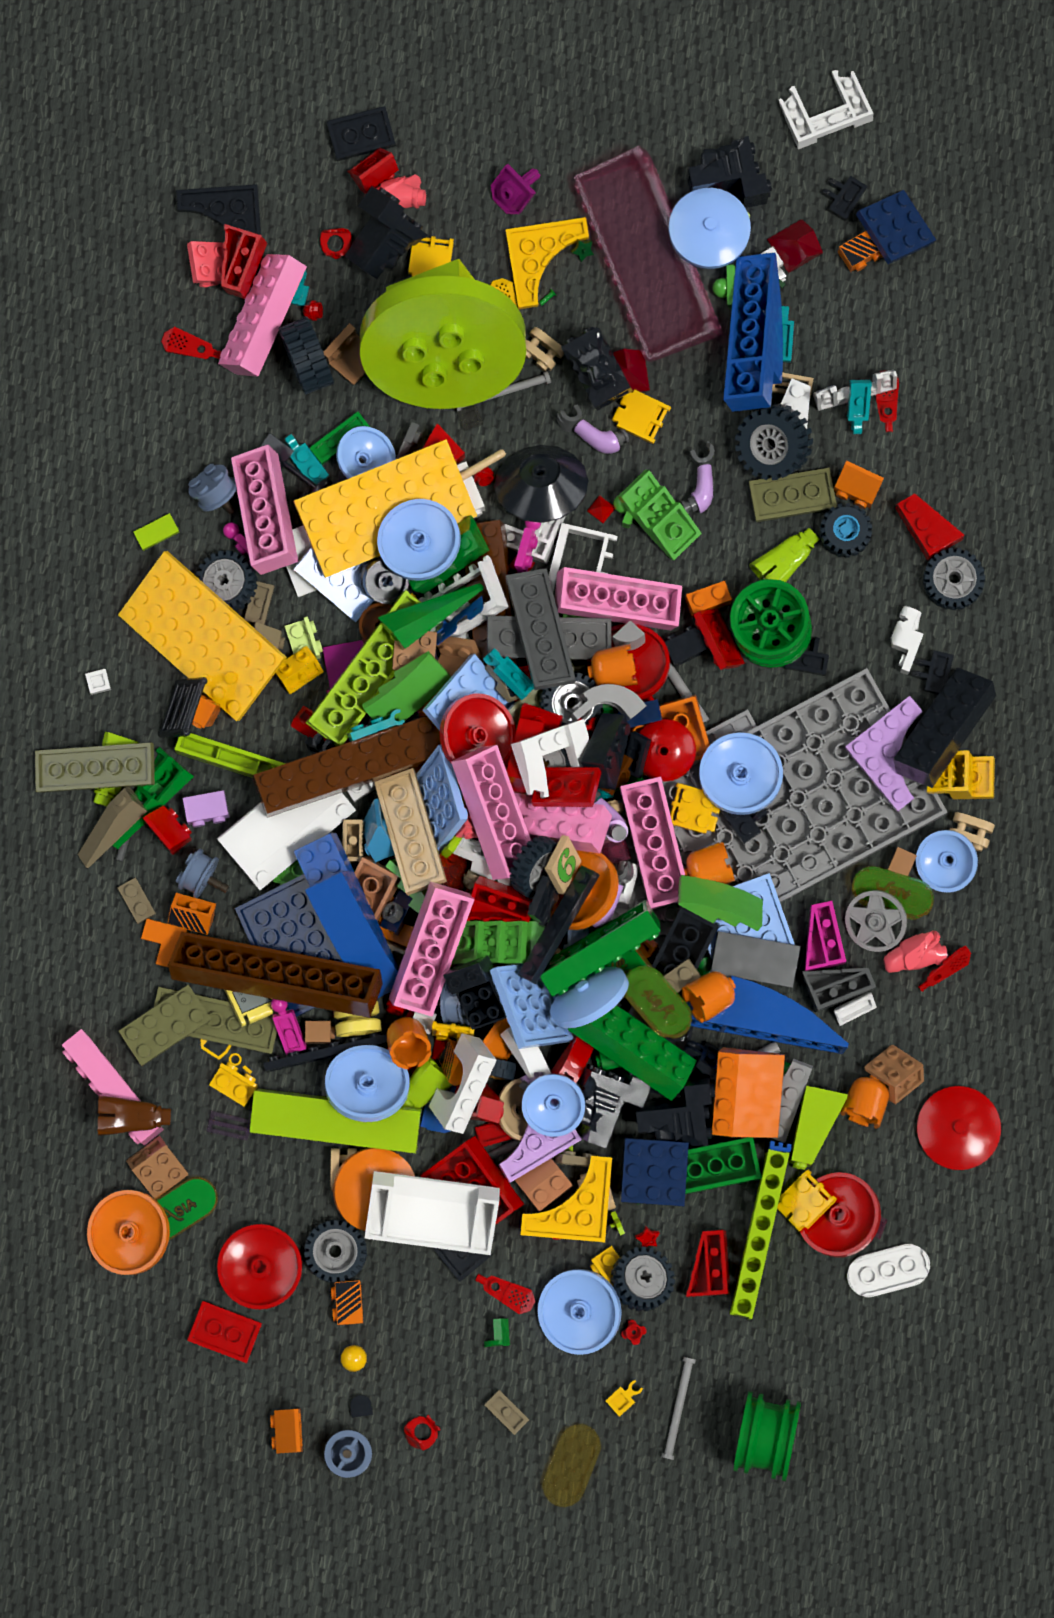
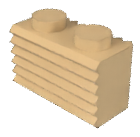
(353, 840)

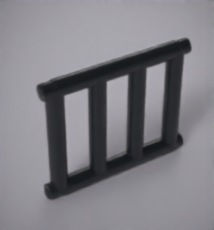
(182, 707)

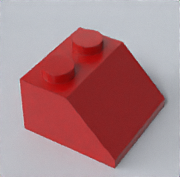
(374, 170)
(168, 829)

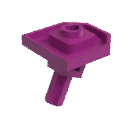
(513, 191)

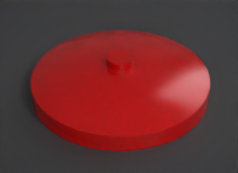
(650, 662)
(476, 723)
(958, 1128)
(850, 1221)
(259, 1266)

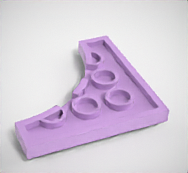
(878, 747)
(535, 1147)

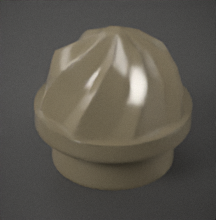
(469, 879)

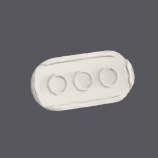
(888, 1270)

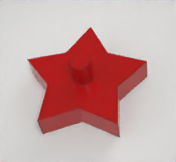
(648, 1237)

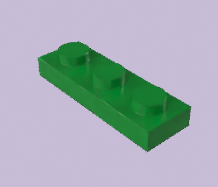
(327, 446)

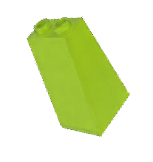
(815, 1119)

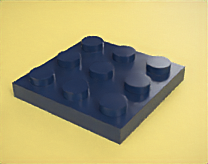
(895, 227)
(654, 1172)

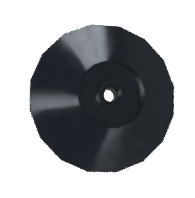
(544, 496)

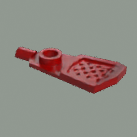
(191, 346)
(888, 402)
(951, 965)
(505, 1291)

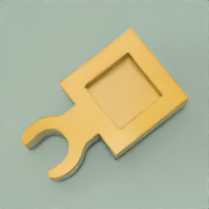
(622, 1400)

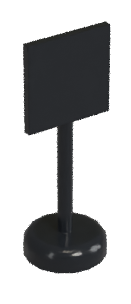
(284, 453)

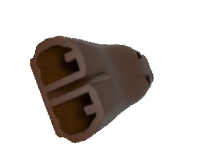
(126, 1115)

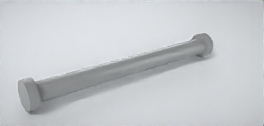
(522, 385)
(688, 1362)

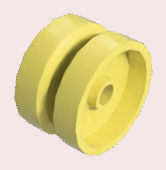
(357, 1024)

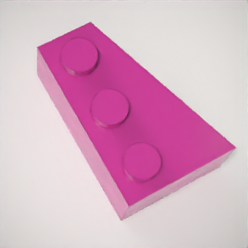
(824, 941)

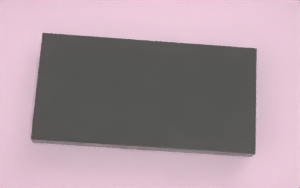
(755, 959)

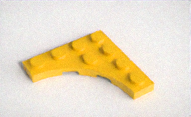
(533, 249)
(582, 1214)

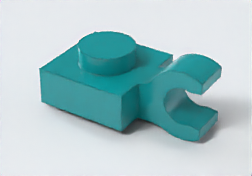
(301, 293)

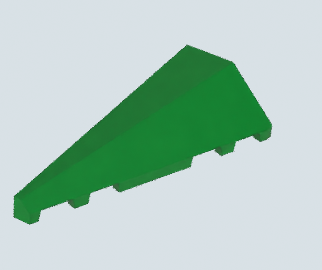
(416, 620)
(169, 779)

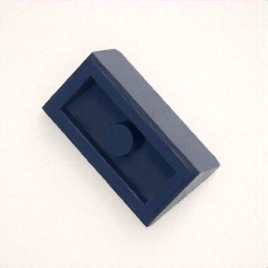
(649, 714)
(404, 901)

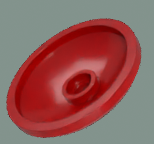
(680, 748)

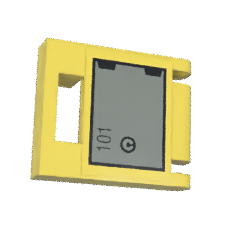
(250, 1005)

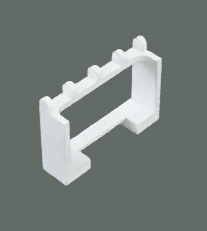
(561, 542)
(491, 608)

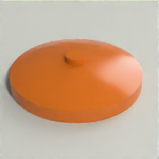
(602, 894)
(354, 1181)
(128, 1232)

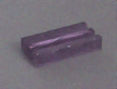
(212, 1122)

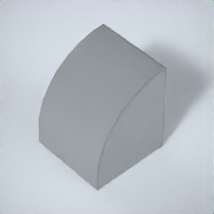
(630, 635)

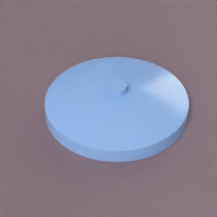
(709, 228)
(419, 539)
(741, 773)
(590, 998)
(366, 1084)
(579, 1311)

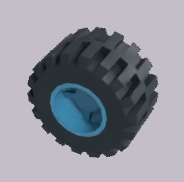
(845, 530)

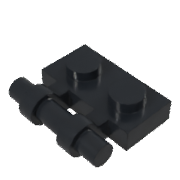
(543, 902)

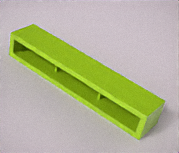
(223, 755)

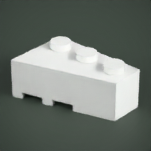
(798, 398)

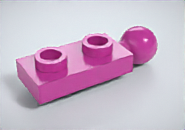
(231, 531)
(528, 543)
(287, 1027)

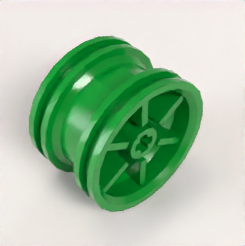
(791, 643)
(767, 1436)

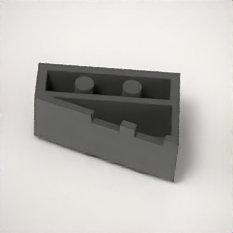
(836, 986)

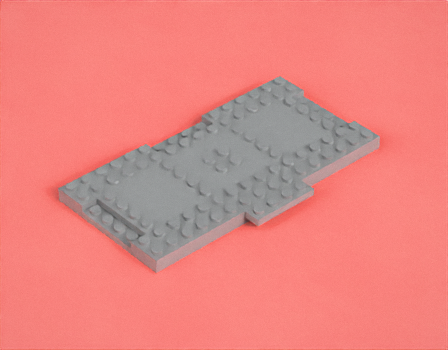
(825, 806)

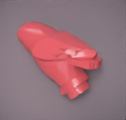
(406, 190)
(916, 953)

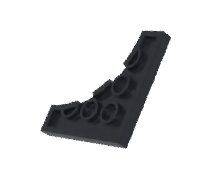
(225, 205)

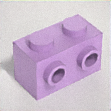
(206, 808)

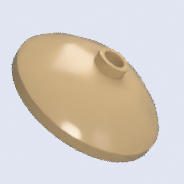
(512, 1122)

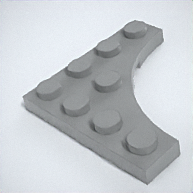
(792, 1090)

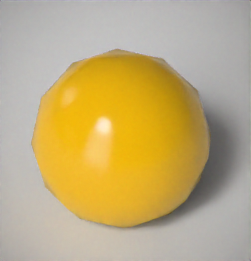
(353, 1358)

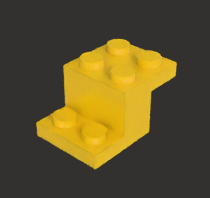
(967, 777)

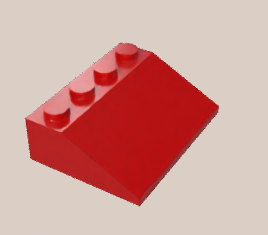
(474, 1166)

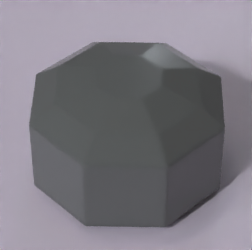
(392, 912)

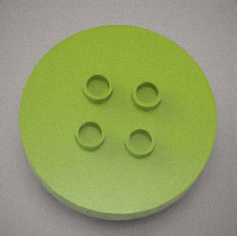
(442, 339)

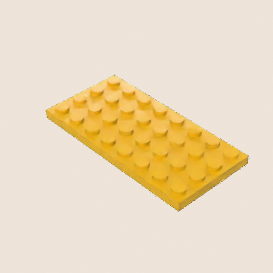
(348, 515)
(202, 635)

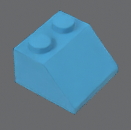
(376, 834)

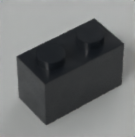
(686, 646)

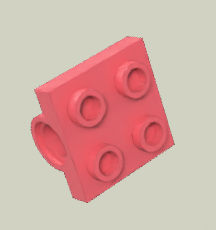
(206, 262)

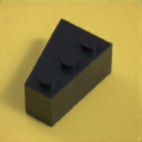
(607, 748)

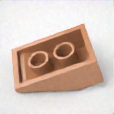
(377, 883)
(543, 1184)

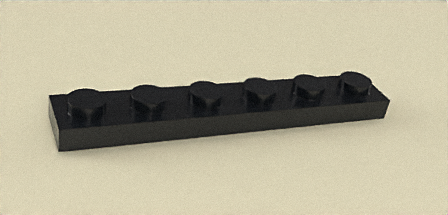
(558, 924)
(316, 1053)

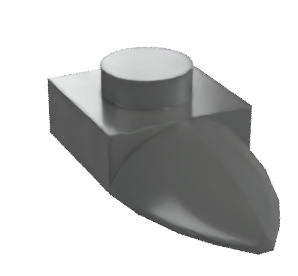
(412, 436)

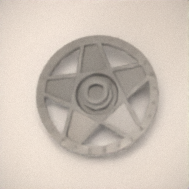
(876, 920)

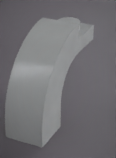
(617, 696)

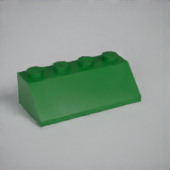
(471, 548)

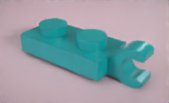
(788, 328)
(859, 403)
(306, 461)
(509, 673)
(377, 725)

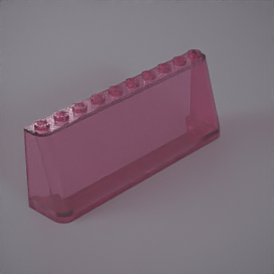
(655, 283)

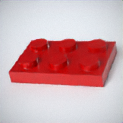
(718, 639)
(569, 787)
(224, 1332)

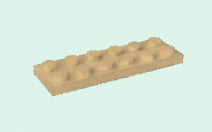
(410, 831)

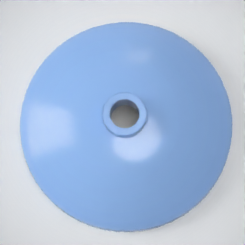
(365, 444)
(933, 863)
(550, 1118)

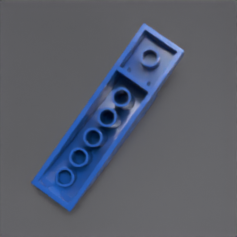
(755, 334)
(344, 908)
(772, 1017)

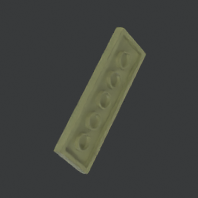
(94, 767)
(226, 1028)

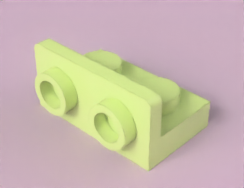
(301, 635)

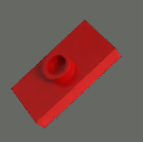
(534, 713)

